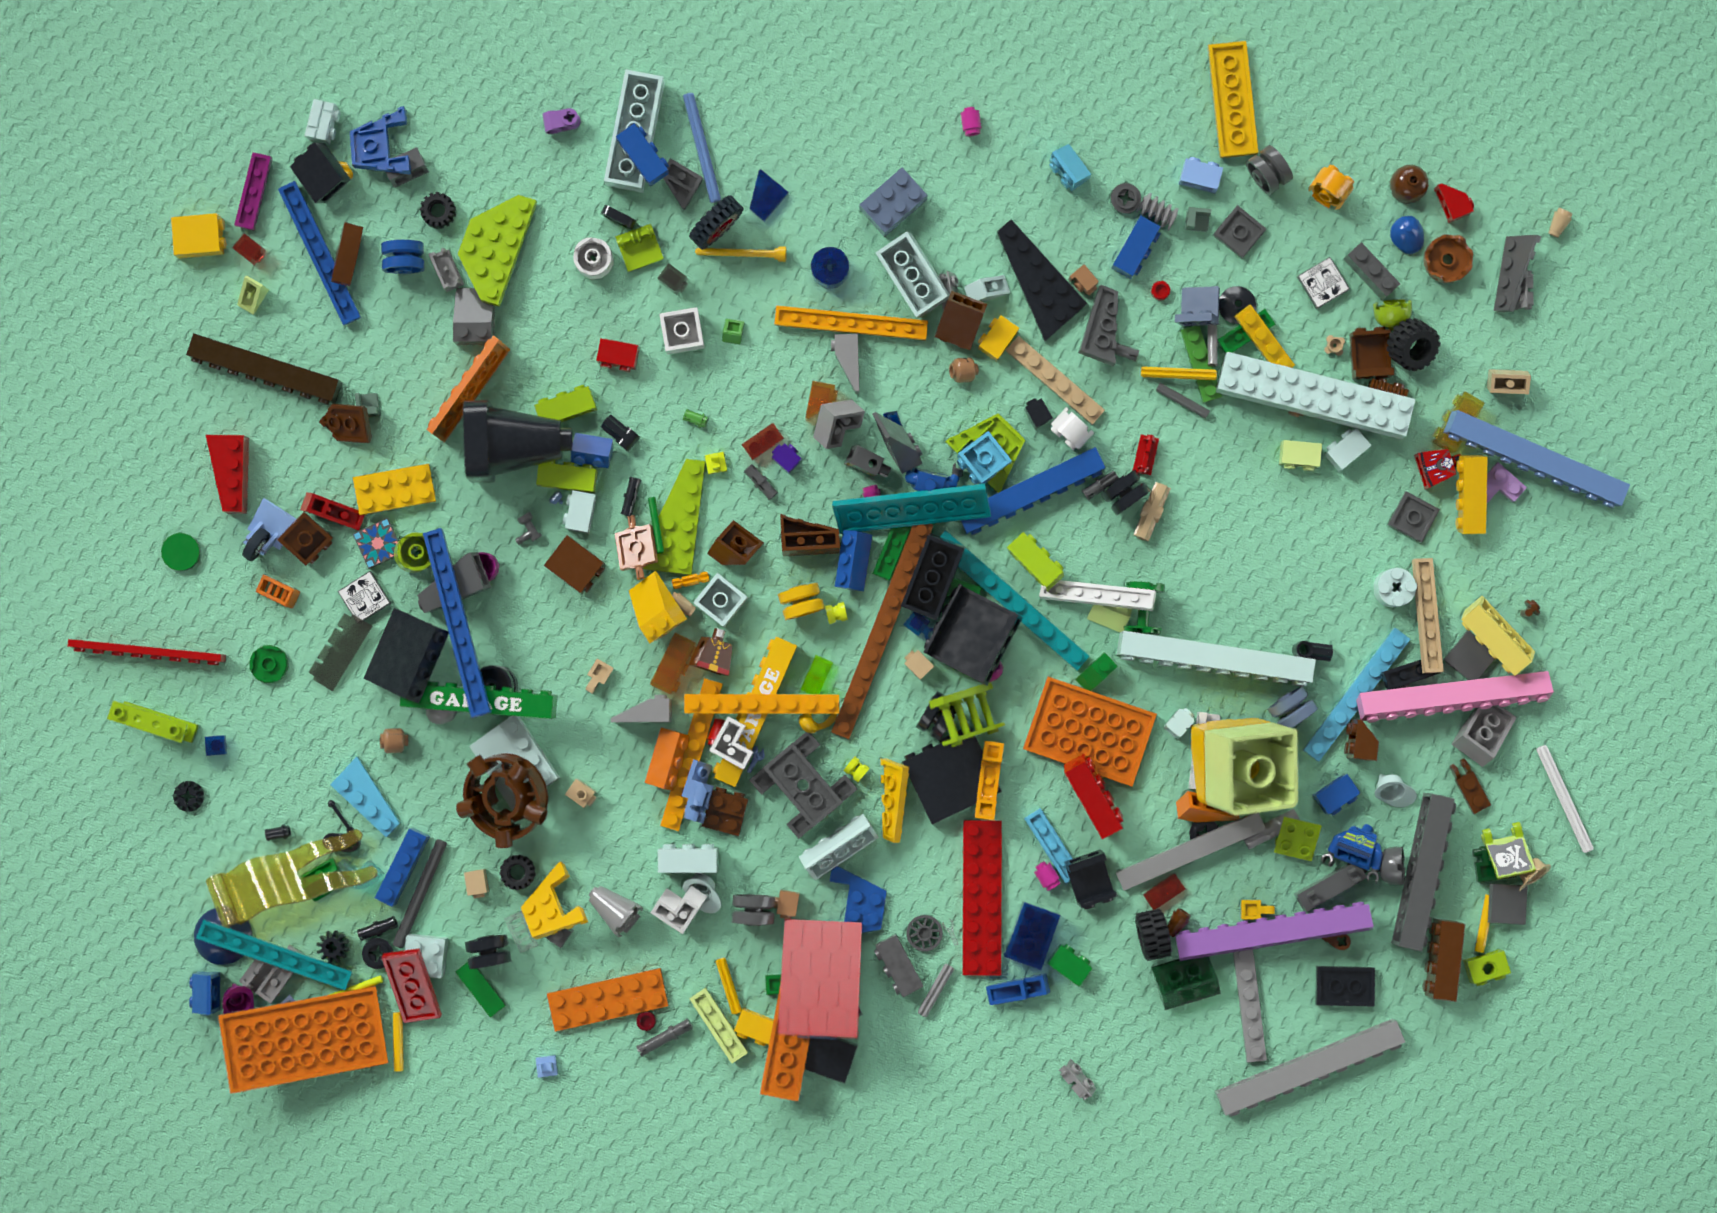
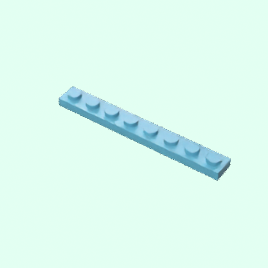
(1363, 683)

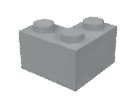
(834, 420)

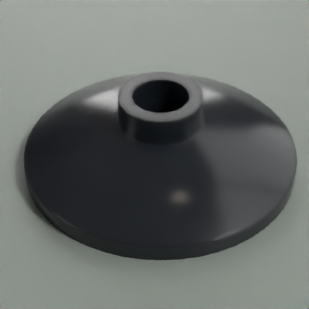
(1227, 302)

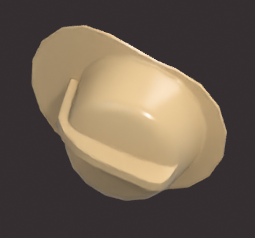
(1541, 870)

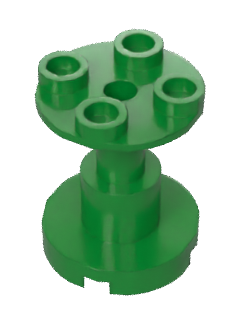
(1143, 615)

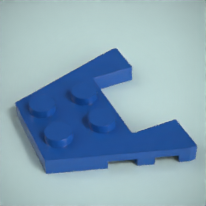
(371, 145)
(864, 900)

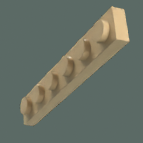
(1055, 380)
(1427, 616)

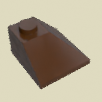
(734, 545)

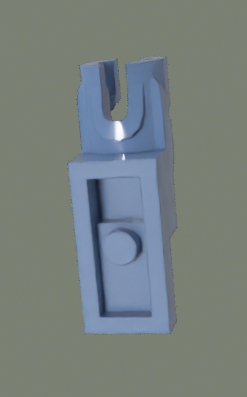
(697, 791)

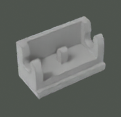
(446, 269)

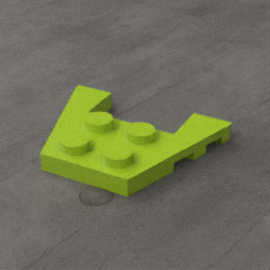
(1003, 433)

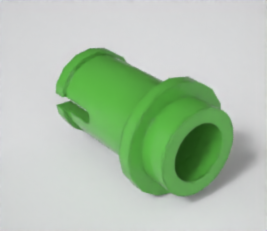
(695, 418)

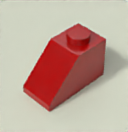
(1454, 202)

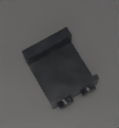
(1090, 879)

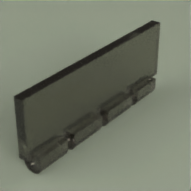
(344, 648)

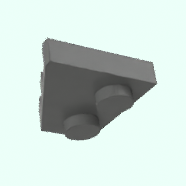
(682, 182)

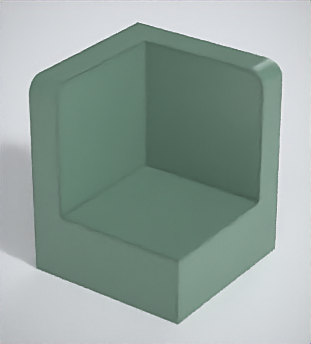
(1197, 219)
(370, 401)

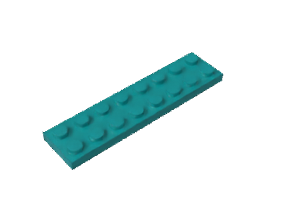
(912, 508)

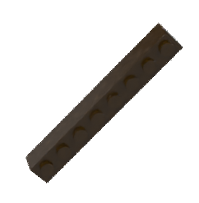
(264, 368)

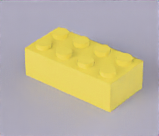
(1498, 636)

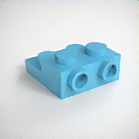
(983, 459)

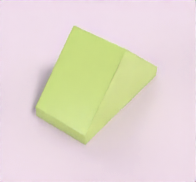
(251, 295)

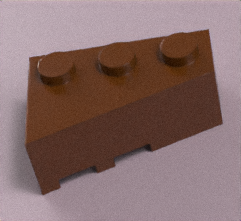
(807, 538)

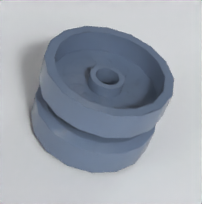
(1290, 706)

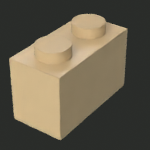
(1508, 381)

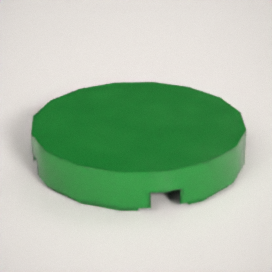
(180, 552)
(268, 664)

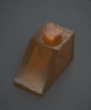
(820, 394)

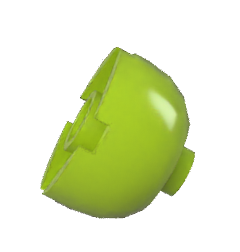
(1392, 312)

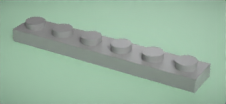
(1249, 1006)

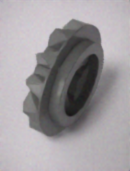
(1133, 194)

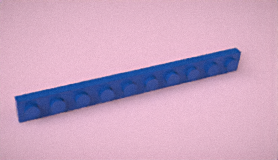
(457, 623)

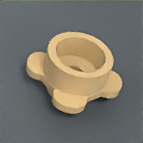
(1339, 345)

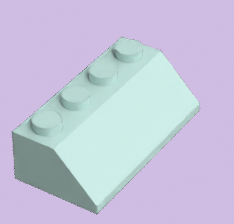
(838, 847)

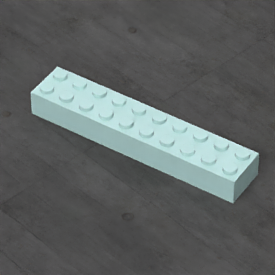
(1315, 395)
(1216, 657)

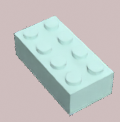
(913, 274)

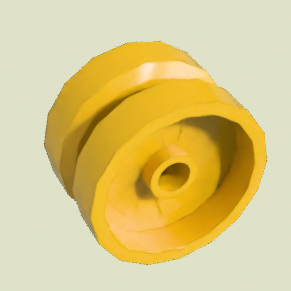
(801, 601)

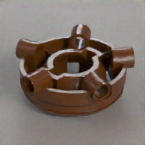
(529, 795)

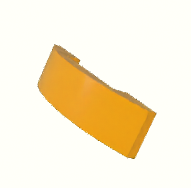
(989, 780)

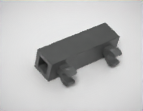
(1330, 886)

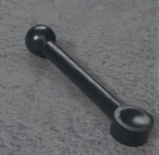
(331, 803)

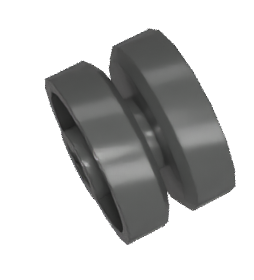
(1269, 169)
(753, 909)

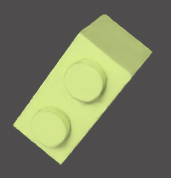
(1300, 455)

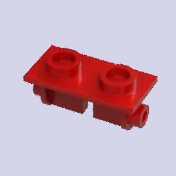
(1145, 454)

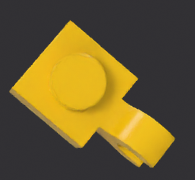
(1252, 909)

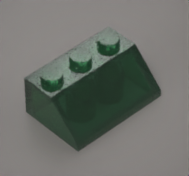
(1185, 981)

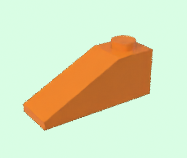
(1192, 810)

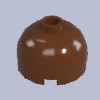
(1409, 184)

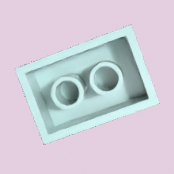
(688, 859)

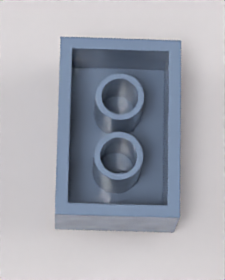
(893, 202)

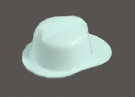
(1394, 791)
(707, 886)

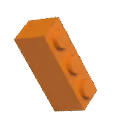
(667, 759)

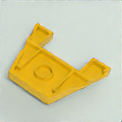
(544, 910)

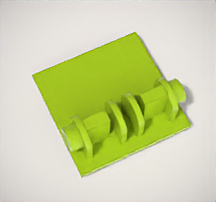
(639, 247)
(1297, 838)

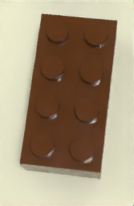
(1444, 959)

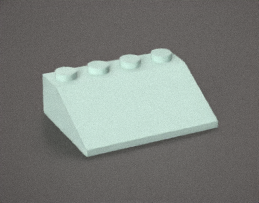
(514, 738)

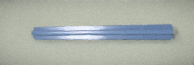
(701, 147)

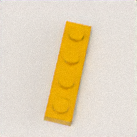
(1262, 337)

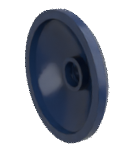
(214, 953)

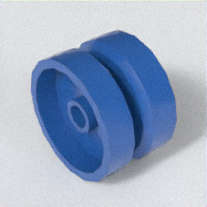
(402, 256)

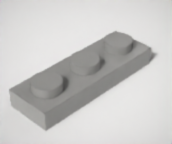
(275, 981)

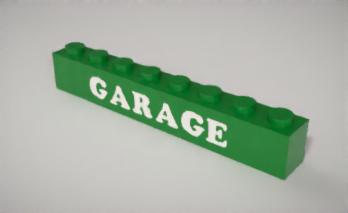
(500, 701)

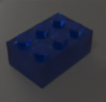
(1031, 935)

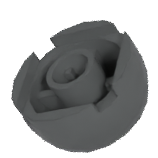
(1392, 866)

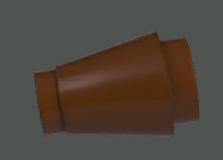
(1178, 921)

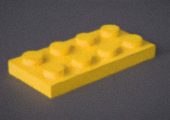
(394, 489)

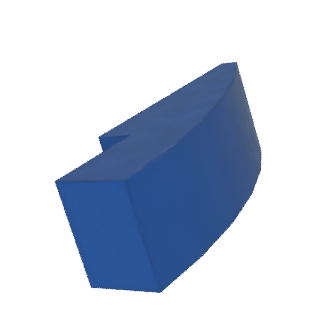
(1018, 989)

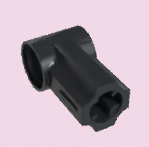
(623, 435)
(1314, 651)

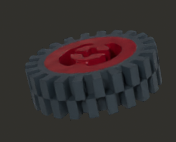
(716, 222)

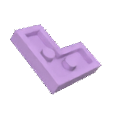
(1502, 480)

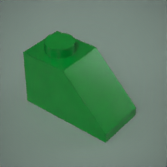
(1096, 672)

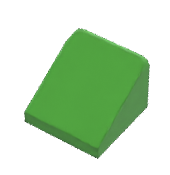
(732, 331)

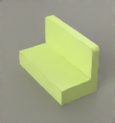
(1110, 617)

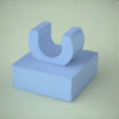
(546, 1066)

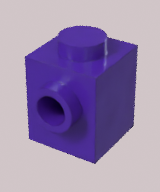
(786, 457)

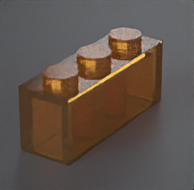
(673, 664)

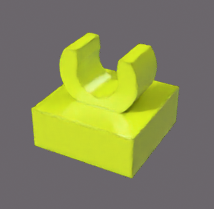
(716, 463)

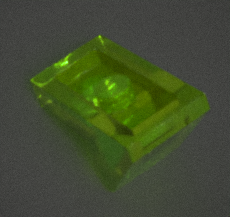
(816, 675)

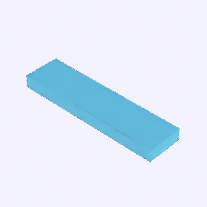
(1049, 841)

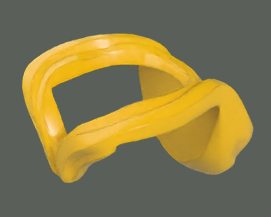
(810, 726)

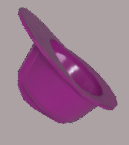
(237, 999)

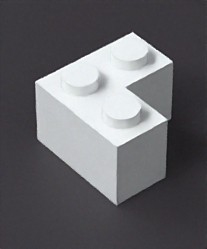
(727, 746)
(678, 911)

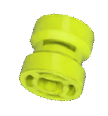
(836, 613)
(859, 772)

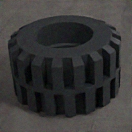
(1421, 353)
(1153, 934)

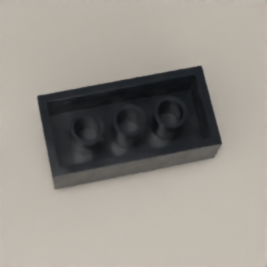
(933, 576)

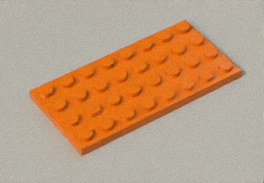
(302, 1039)

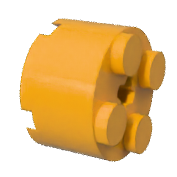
(1331, 187)

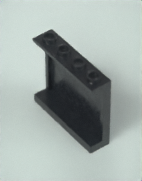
(972, 634)
(406, 655)
(946, 776)

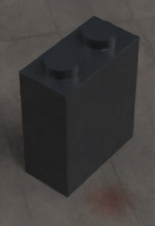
(319, 172)
(830, 1057)

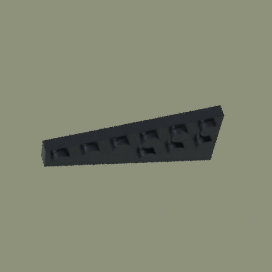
(1044, 288)

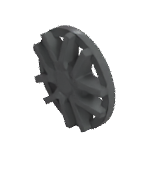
(924, 933)

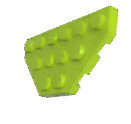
(494, 245)

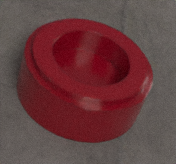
(646, 1020)

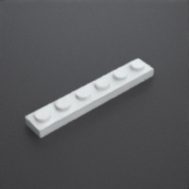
(1101, 595)

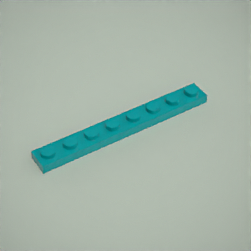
(274, 954)

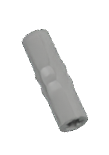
(1272, 830)

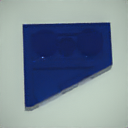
(766, 196)

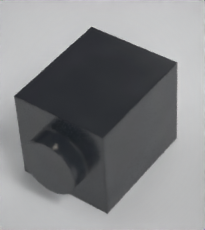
(1037, 413)

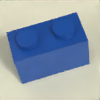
(592, 450)
(1336, 794)

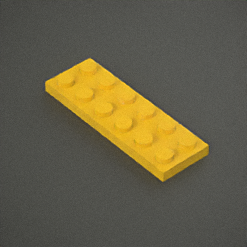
(1233, 99)

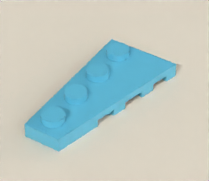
(363, 794)

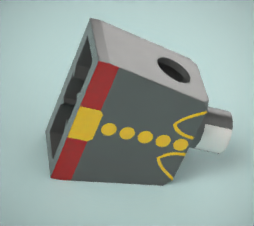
(859, 459)

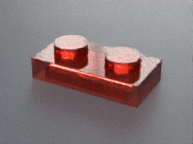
(762, 441)
(1164, 891)

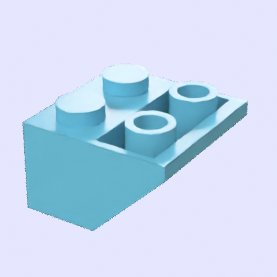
(1069, 167)

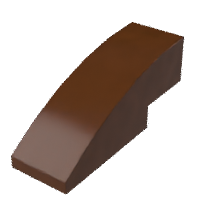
(347, 254)

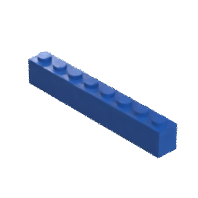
(1038, 488)

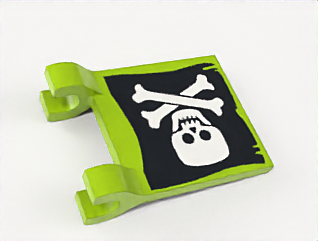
(1508, 854)

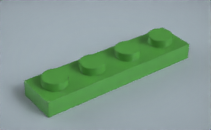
(1198, 359)

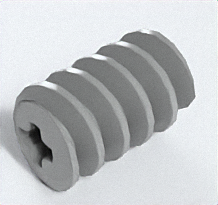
(1158, 210)

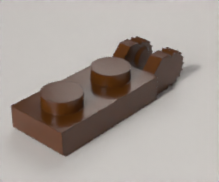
(1470, 788)

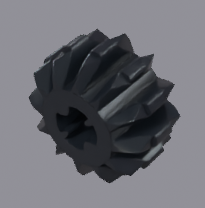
(329, 939)

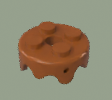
(1458, 250)

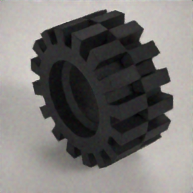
(428, 203)
(517, 860)

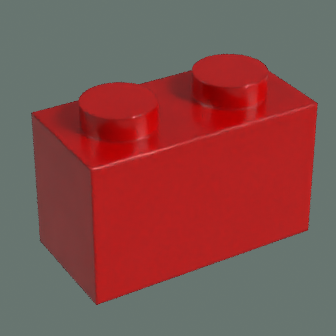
(617, 354)

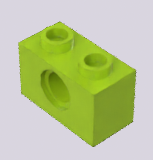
(1475, 965)

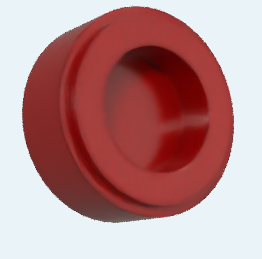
(1160, 290)

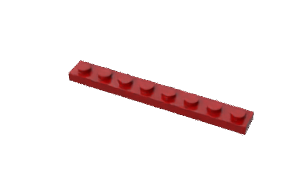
(138, 651)

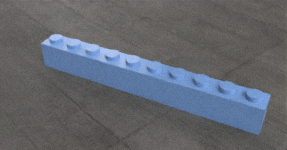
(1536, 458)

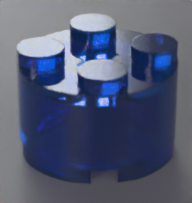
(840, 266)

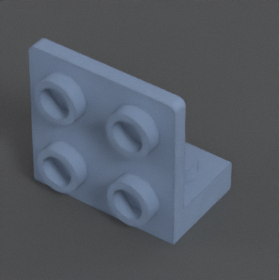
(1199, 306)

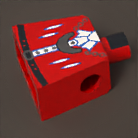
(1436, 466)

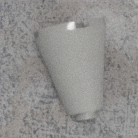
(615, 909)

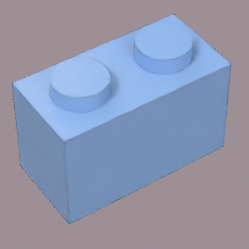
(1200, 175)

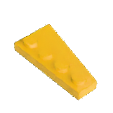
(895, 787)

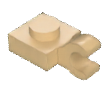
(599, 673)

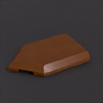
(348, 423)

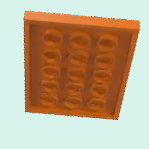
(1081, 722)

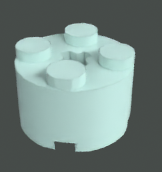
(1405, 585)

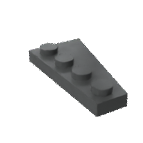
(1515, 260)
(1101, 327)

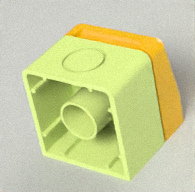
(1245, 765)

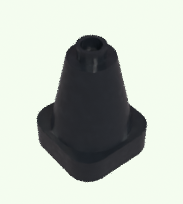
(508, 440)

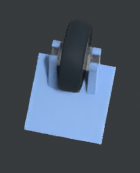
(265, 528)

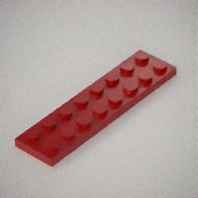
(982, 897)

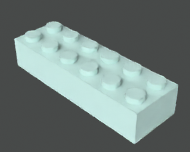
(639, 105)

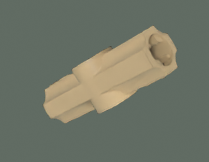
(1151, 511)

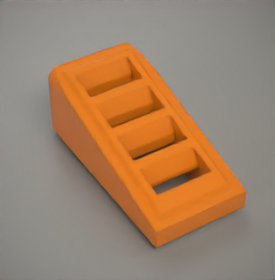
(288, 597)

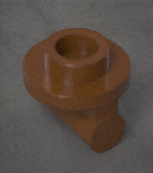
(1532, 607)

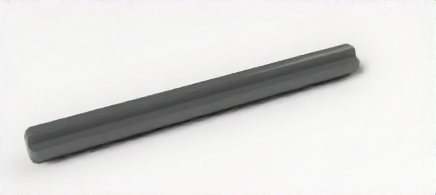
(419, 893)

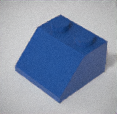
(205, 992)

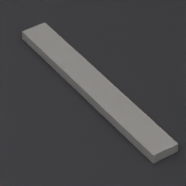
(1190, 850)

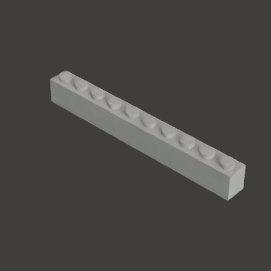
(1310, 1066)

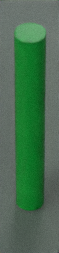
(656, 525)

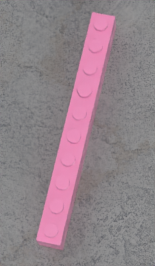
(1454, 696)

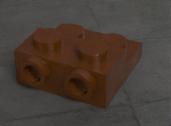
(305, 539)
(725, 811)

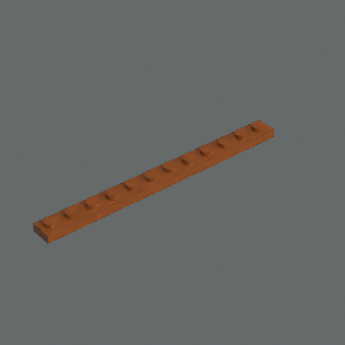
(881, 631)

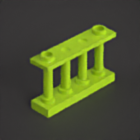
(956, 700)
(152, 721)

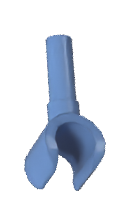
(756, 757)

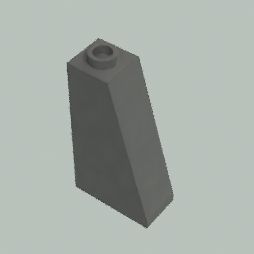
(470, 580)

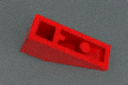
(332, 511)

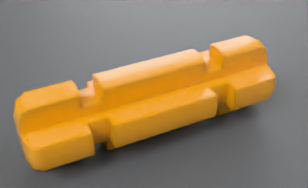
(690, 580)

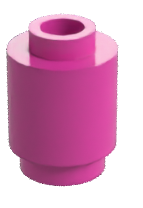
(971, 121)
(1047, 875)

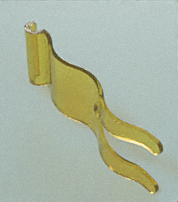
(274, 880)

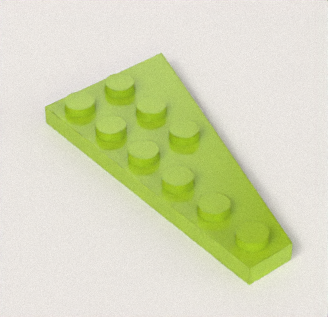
(680, 520)

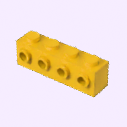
(1472, 494)

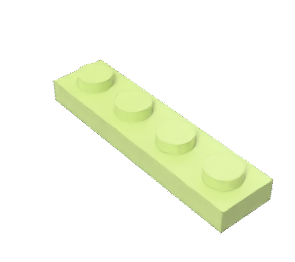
(718, 1025)

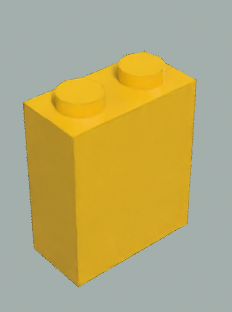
(198, 235)

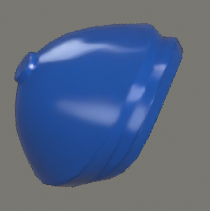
(1407, 234)

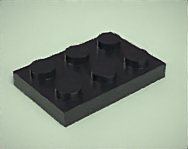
(1345, 986)

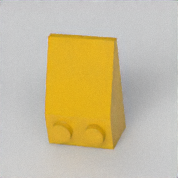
(655, 608)

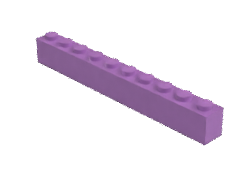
(1274, 932)

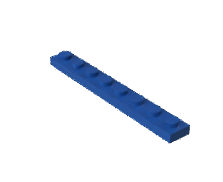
(318, 252)

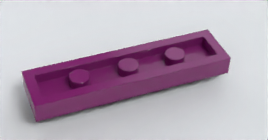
(253, 191)

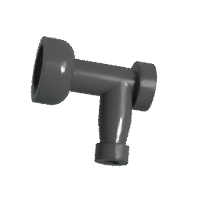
(531, 533)

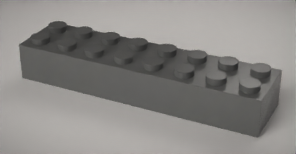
(1423, 871)

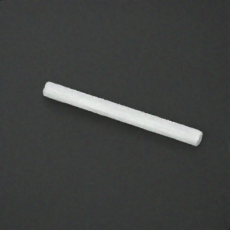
(1564, 798)

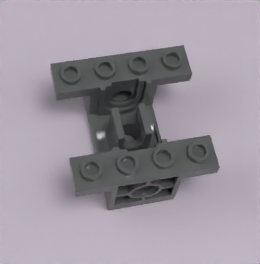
(813, 802)

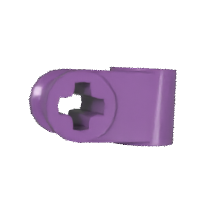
(558, 120)

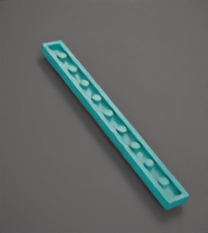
(1014, 602)

